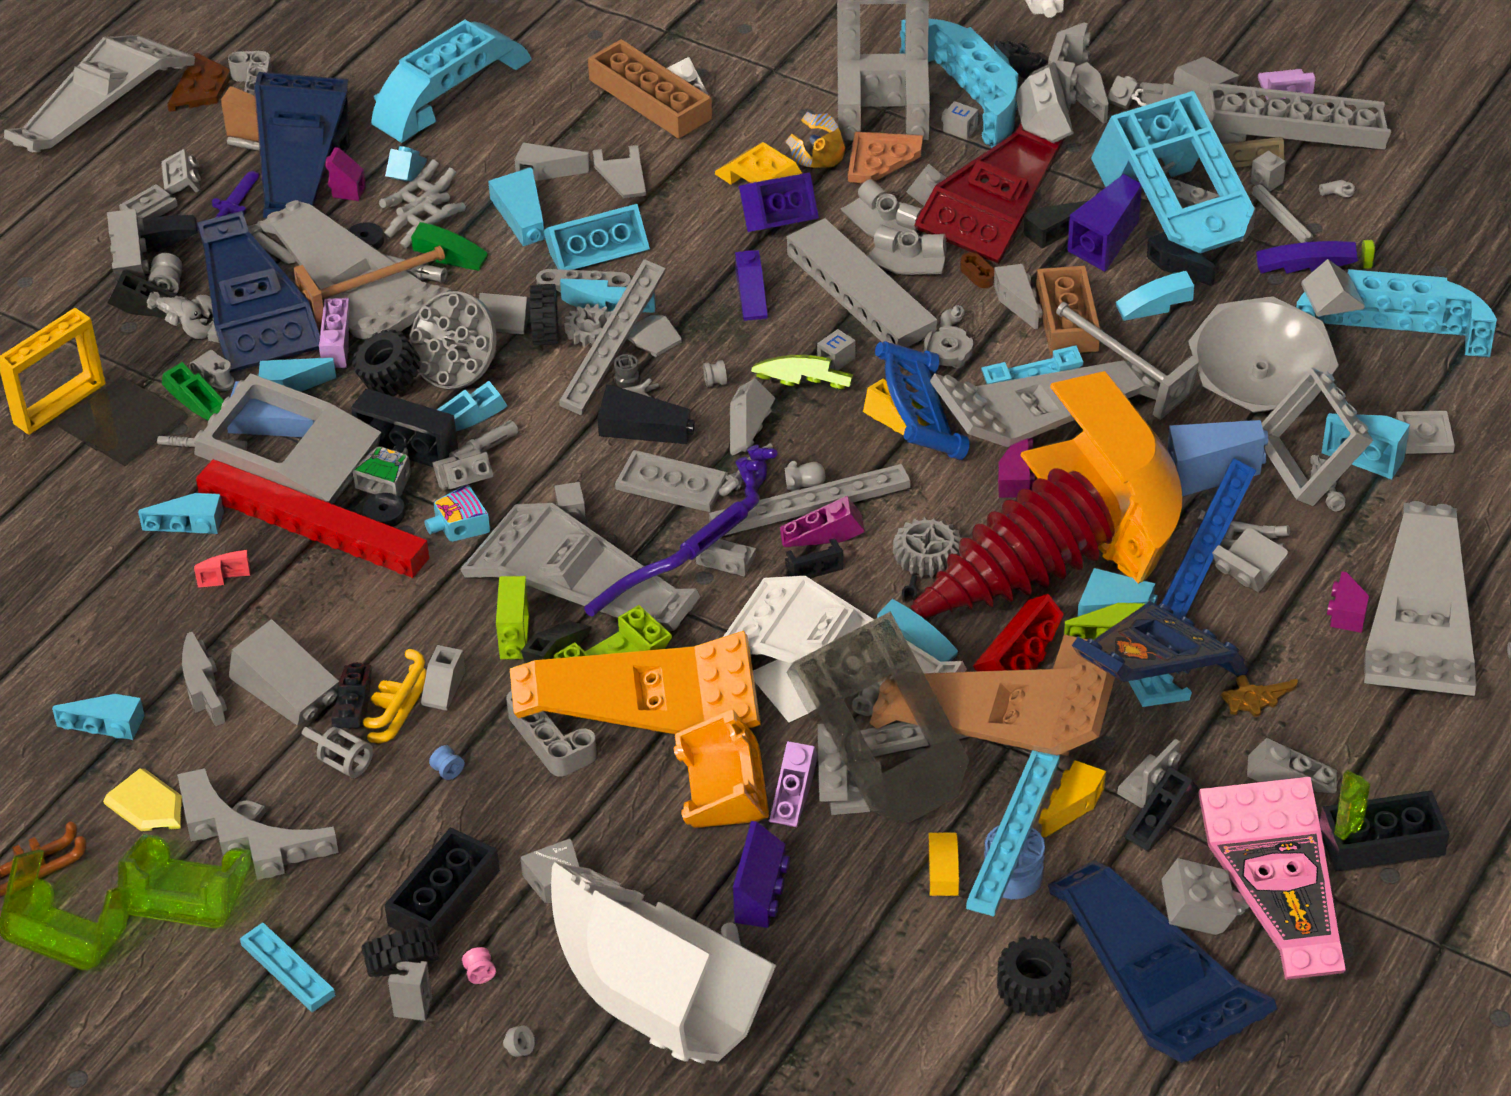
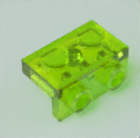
(1351, 804)

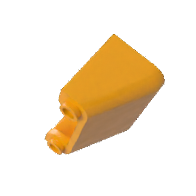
(722, 772)

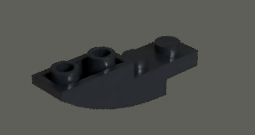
(1020, 58)
(352, 696)

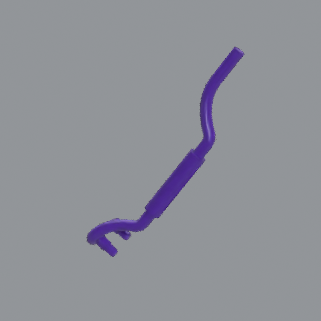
(705, 536)

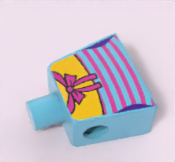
(459, 515)

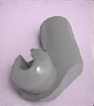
(1339, 187)
(951, 316)

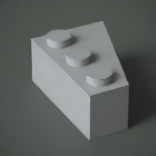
(127, 243)

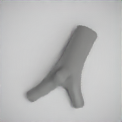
(644, 387)

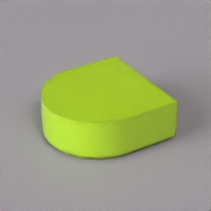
(1368, 252)

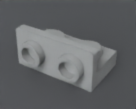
(180, 172)
(727, 557)

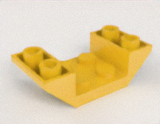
(758, 165)

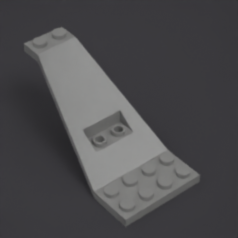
(98, 81)
(337, 255)
(1027, 406)
(572, 563)
(1423, 614)

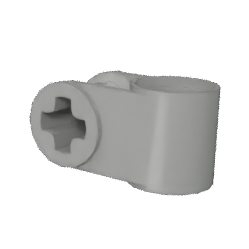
(214, 370)

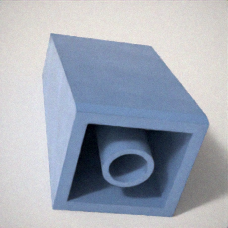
(1207, 449)

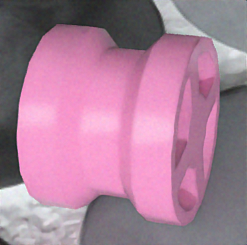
(478, 965)

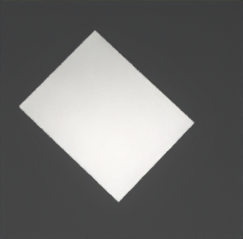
(779, 689)

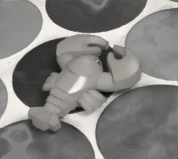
(184, 312)

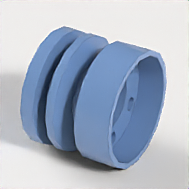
(1029, 868)

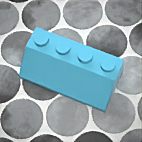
(597, 238)

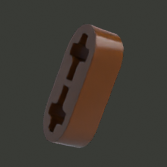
(977, 270)

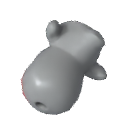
(805, 475)

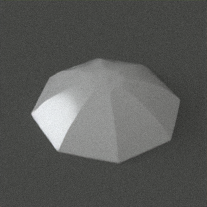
(1259, 351)

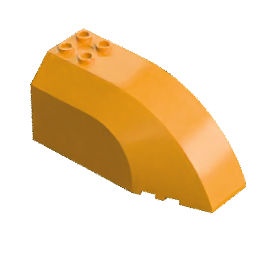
(1123, 464)

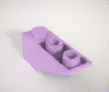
(335, 331)
(793, 783)

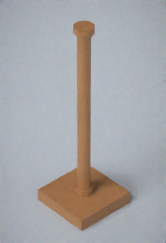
(315, 296)

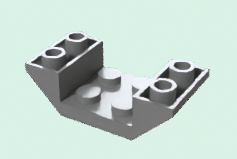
(1067, 53)

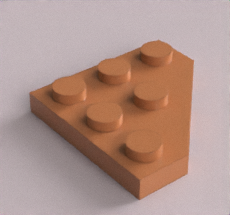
(880, 154)

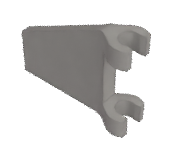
(622, 174)

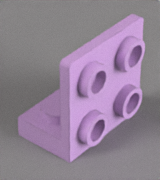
(1288, 81)

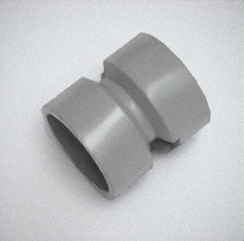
(166, 272)

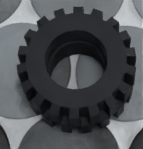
(386, 362)
(1034, 957)

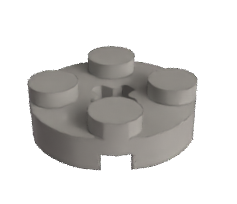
(950, 356)

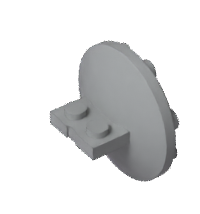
(454, 339)

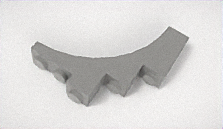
(269, 845)

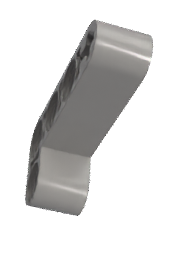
(246, 65)
(557, 752)

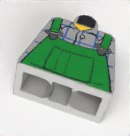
(383, 471)

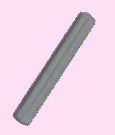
(1288, 220)

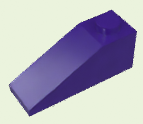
(750, 285)

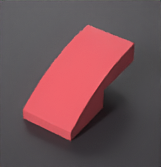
(215, 569)

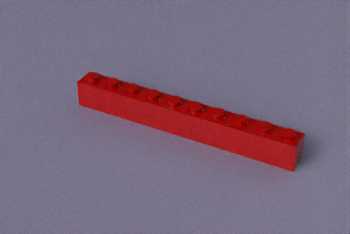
(314, 518)

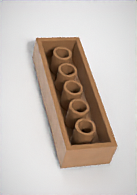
(650, 88)

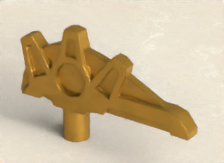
(1254, 697)

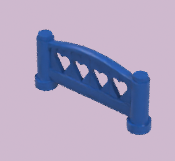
(922, 366)

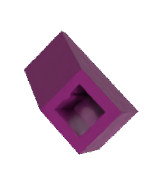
(345, 176)
(1349, 606)

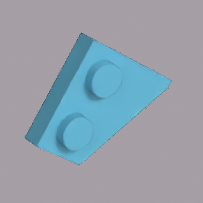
(1159, 690)

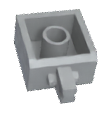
(1201, 897)

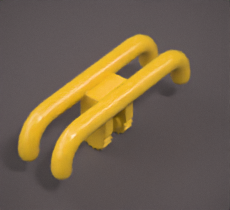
(397, 698)

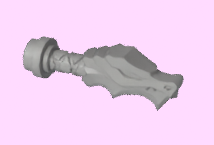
(1335, 500)

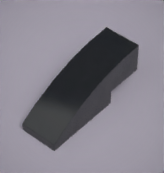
(168, 230)

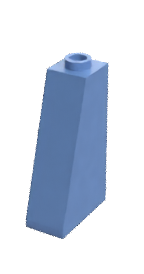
(266, 419)

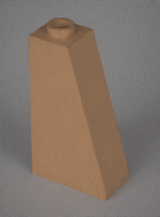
(240, 114)

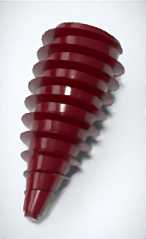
(1023, 544)

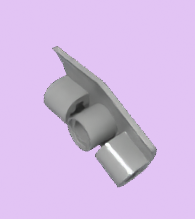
(869, 210)
(907, 252)

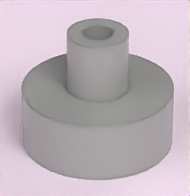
(519, 1041)

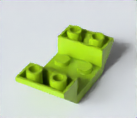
(636, 633)

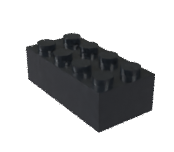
(422, 430)
(1391, 832)
(443, 885)

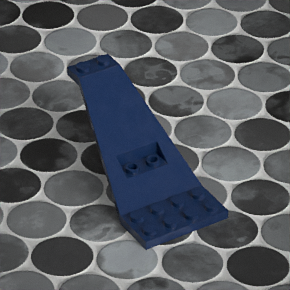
(295, 134)
(259, 323)

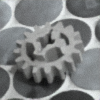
(586, 323)

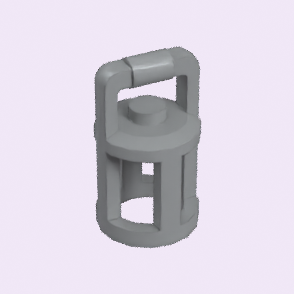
(332, 744)

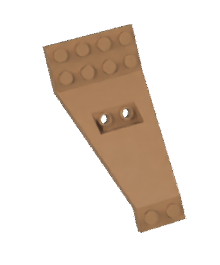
(1018, 708)

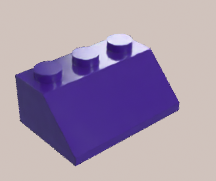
(759, 877)

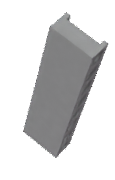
(1296, 119)
(860, 282)

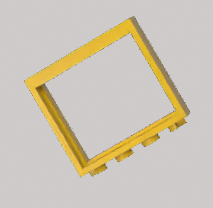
(37, 347)

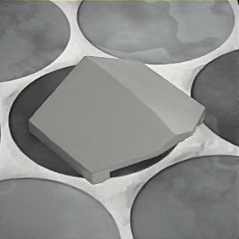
(654, 335)

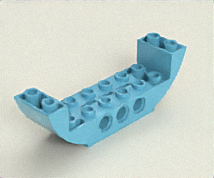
(437, 69)
(977, 71)
(1417, 305)

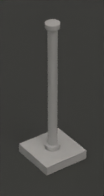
(1172, 388)

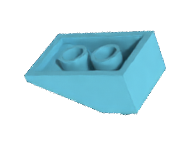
(1384, 453)

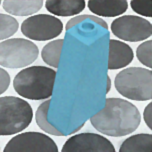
(519, 204)

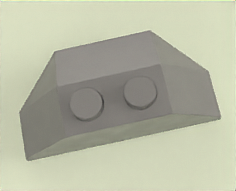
(1044, 105)

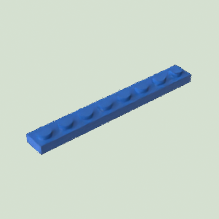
(1208, 537)

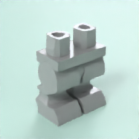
(467, 469)

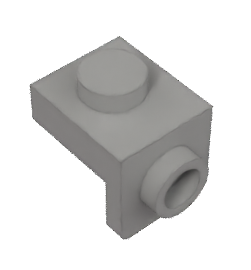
(1122, 90)

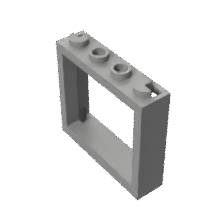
(1339, 461)

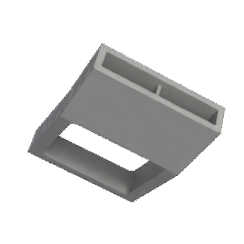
(320, 461)

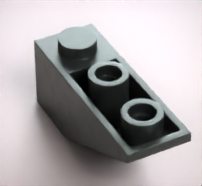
(552, 640)

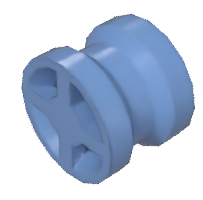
(446, 762)

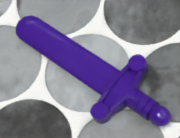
(231, 205)

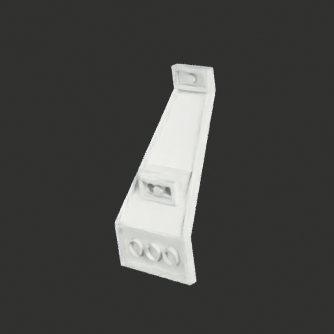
(798, 616)

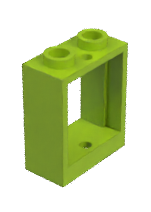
(512, 616)

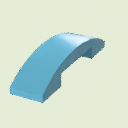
(1062, 360)

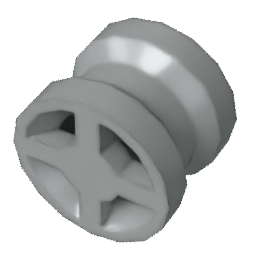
(714, 373)

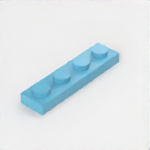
(287, 967)

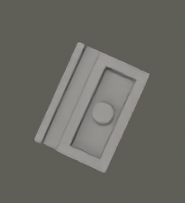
(150, 203)

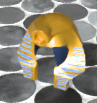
(827, 149)

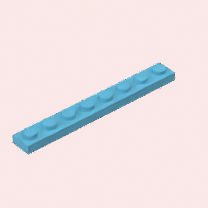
(1012, 833)

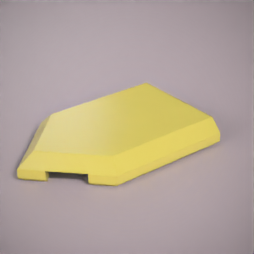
(146, 802)

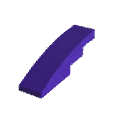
(1306, 255)

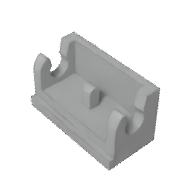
(412, 992)

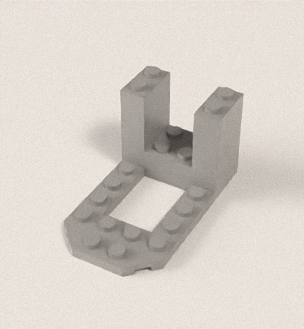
(883, 78)

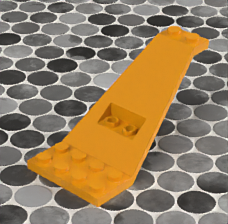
(618, 689)

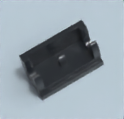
(816, 563)

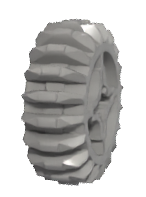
(925, 546)

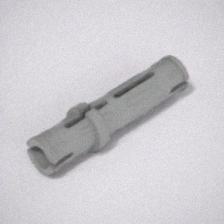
(424, 271)
(489, 439)

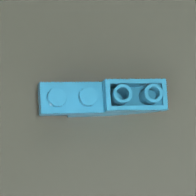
(592, 292)

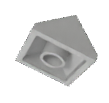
(1331, 290)
(508, 312)

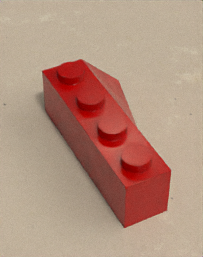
(1024, 638)

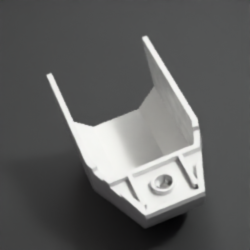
(657, 966)

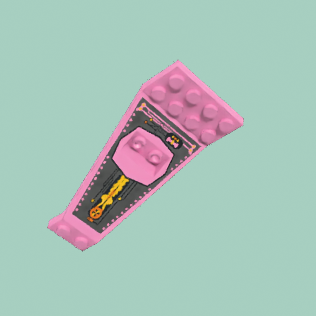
(1274, 828)

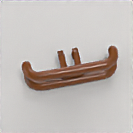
(50, 848)

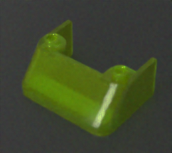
(35, 925)

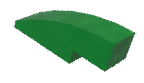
(456, 248)
(192, 391)

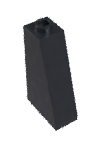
(641, 417)

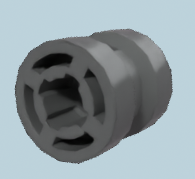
(626, 371)

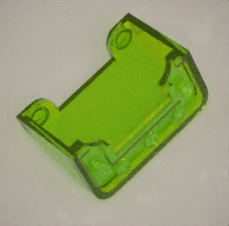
(180, 888)

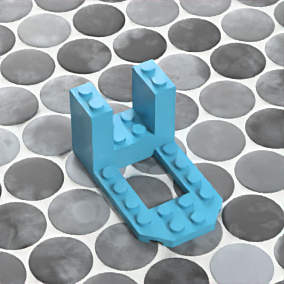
(1178, 134)

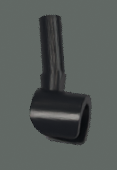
(910, 589)

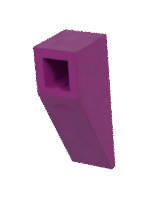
(1013, 470)
(836, 520)

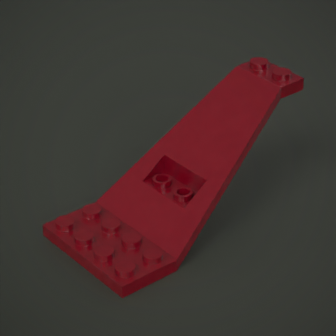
(981, 214)

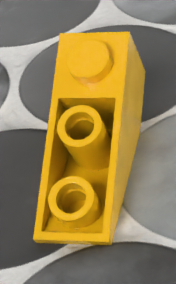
(881, 407)
(1075, 797)

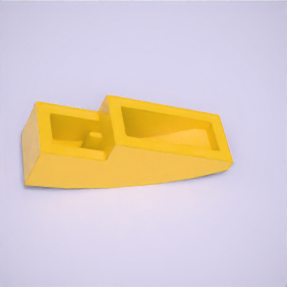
(943, 864)

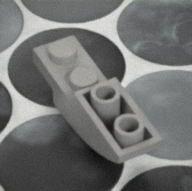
(200, 679)

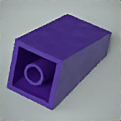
(1105, 222)

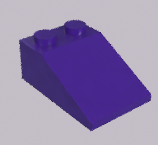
(778, 202)

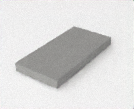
(671, 481)

